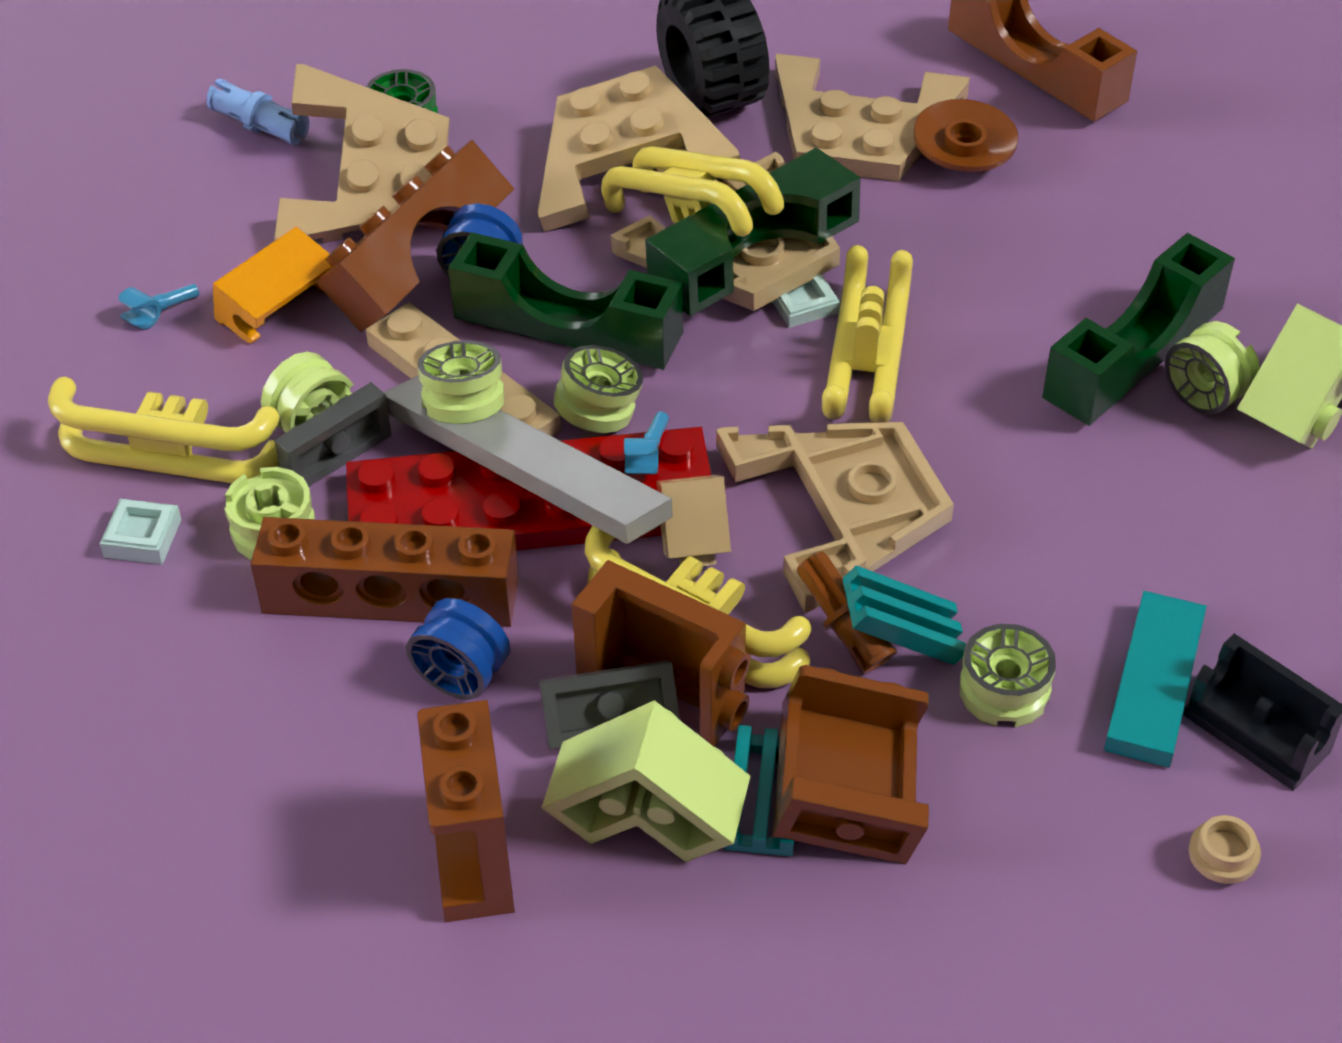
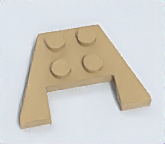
(608, 127)
(859, 132)
(381, 151)
(760, 270)
(864, 482)

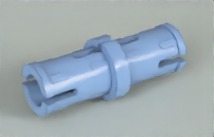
(257, 111)

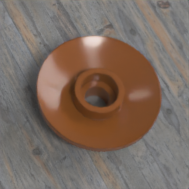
(965, 135)

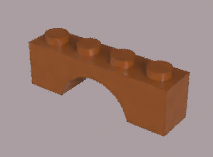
(1086, 75)
(378, 270)

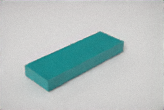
(1155, 679)

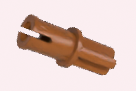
(829, 592)

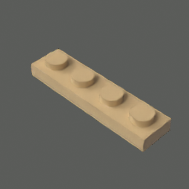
(410, 333)

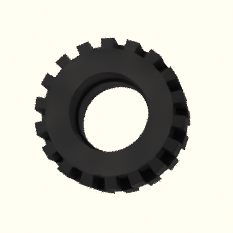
(714, 52)

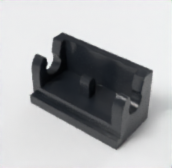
(1265, 712)

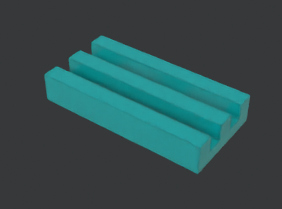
(903, 615)
(769, 747)

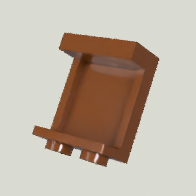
(637, 621)
(850, 765)
(465, 810)

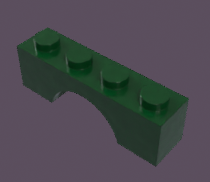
(700, 249)
(503, 289)
(1100, 365)

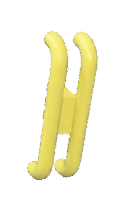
(690, 184)
(863, 340)
(162, 436)
(758, 643)

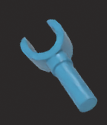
(147, 309)
(642, 453)

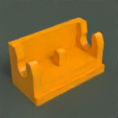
(268, 282)

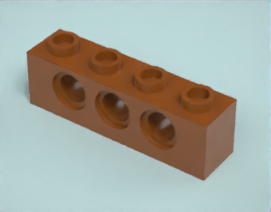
(382, 569)

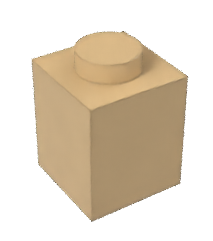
(698, 519)

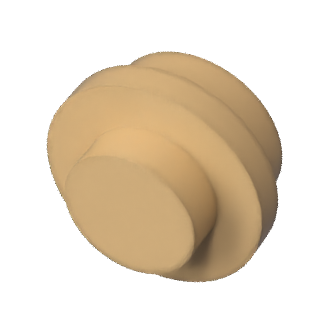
(1225, 849)

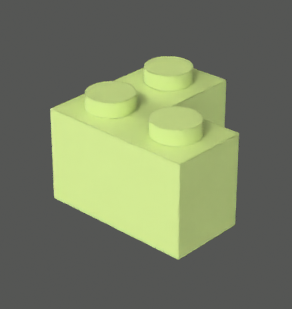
(1300, 379)
(648, 775)

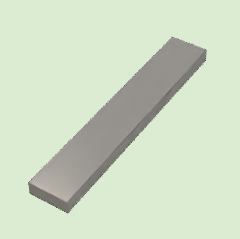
(542, 466)

